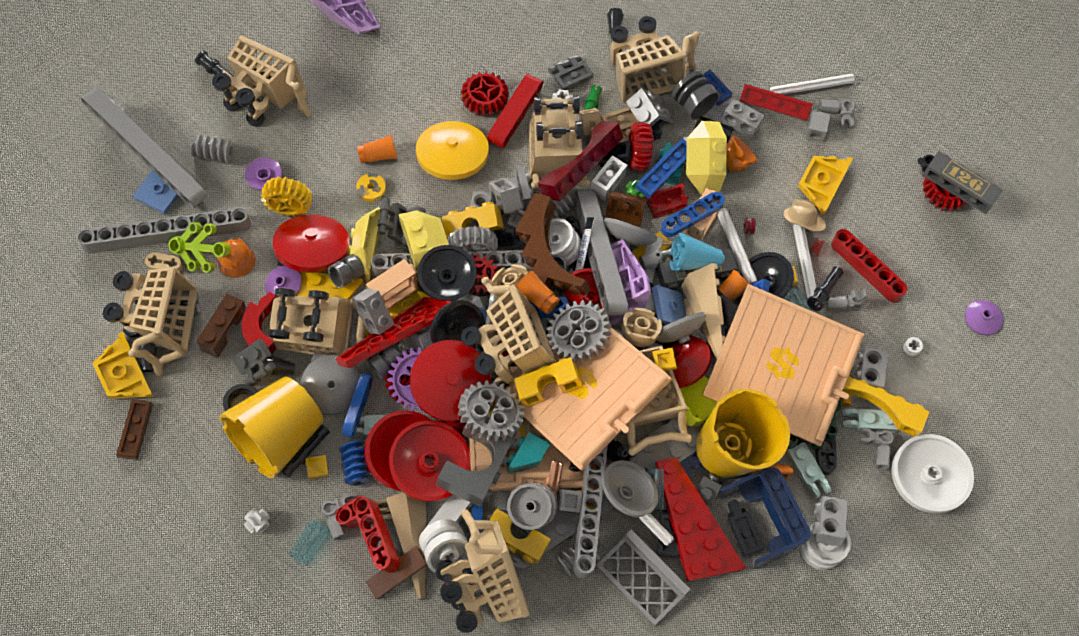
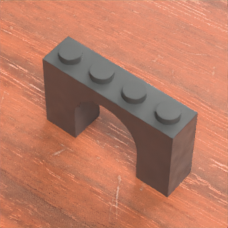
(476, 485)

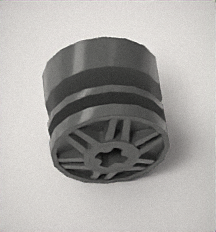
(695, 95)

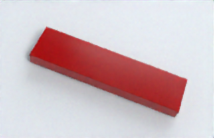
(776, 102)

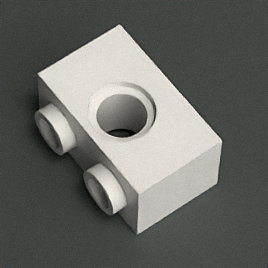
(608, 178)

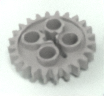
(579, 331)
(479, 401)

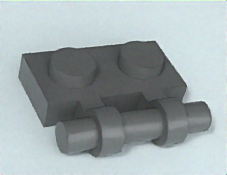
(572, 76)
(393, 226)
(252, 356)

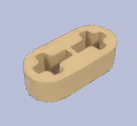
(164, 261)

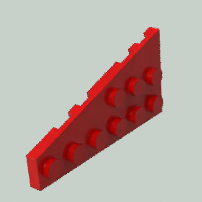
(406, 324)
(698, 536)

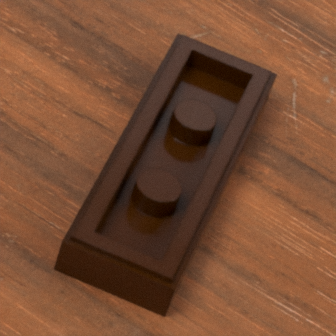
(134, 429)
(409, 565)

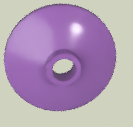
(259, 168)
(291, 280)
(979, 322)

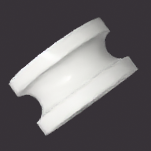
(908, 350)

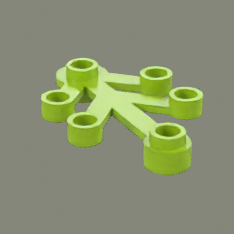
(179, 246)

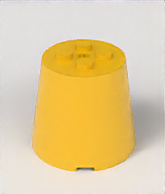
(272, 425)
(743, 434)

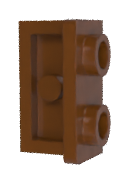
(625, 208)

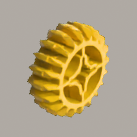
(286, 196)

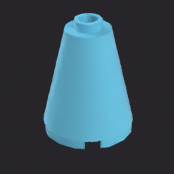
(693, 254)

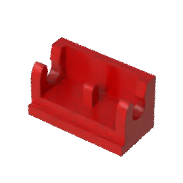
(667, 201)

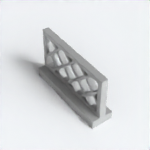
(656, 565)

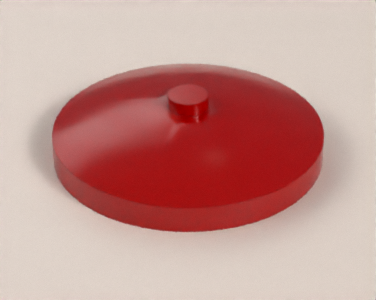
(310, 243)
(442, 376)
(380, 442)
(420, 456)

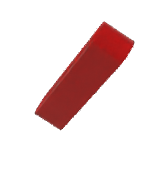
(514, 111)
(873, 273)

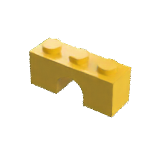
(487, 216)
(531, 385)
(531, 547)

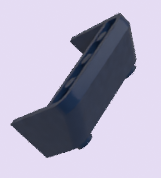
(781, 506)

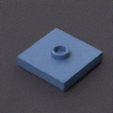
(155, 193)
(668, 304)

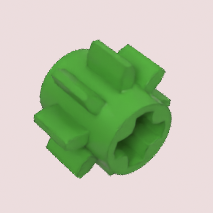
(631, 190)

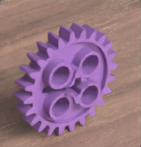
(403, 390)

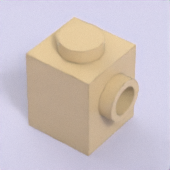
(590, 119)

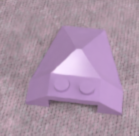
(349, 14)
(633, 279)

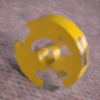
(367, 181)

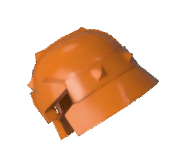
(739, 155)
(239, 261)

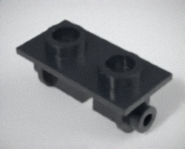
(508, 237)
(618, 451)

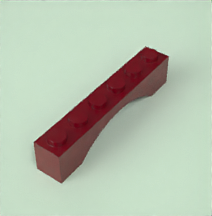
(562, 180)

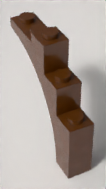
(534, 232)

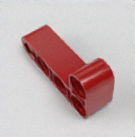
(384, 556)

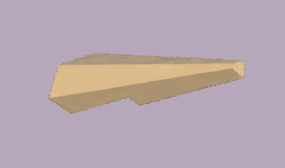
(703, 297)
(410, 522)

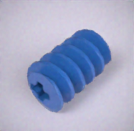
(353, 463)

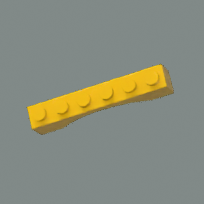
(906, 416)

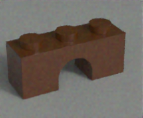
(214, 336)

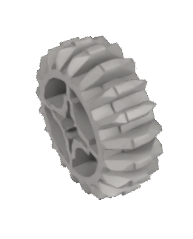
(474, 239)

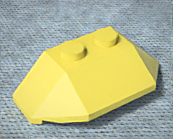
(706, 156)
(422, 234)
(366, 240)

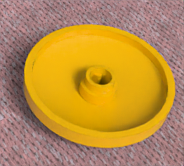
(452, 150)

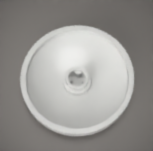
(932, 473)

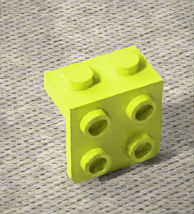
(698, 406)

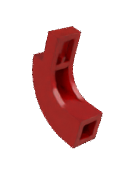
(253, 320)

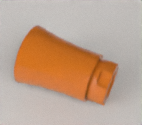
(377, 150)
(733, 286)
(537, 292)

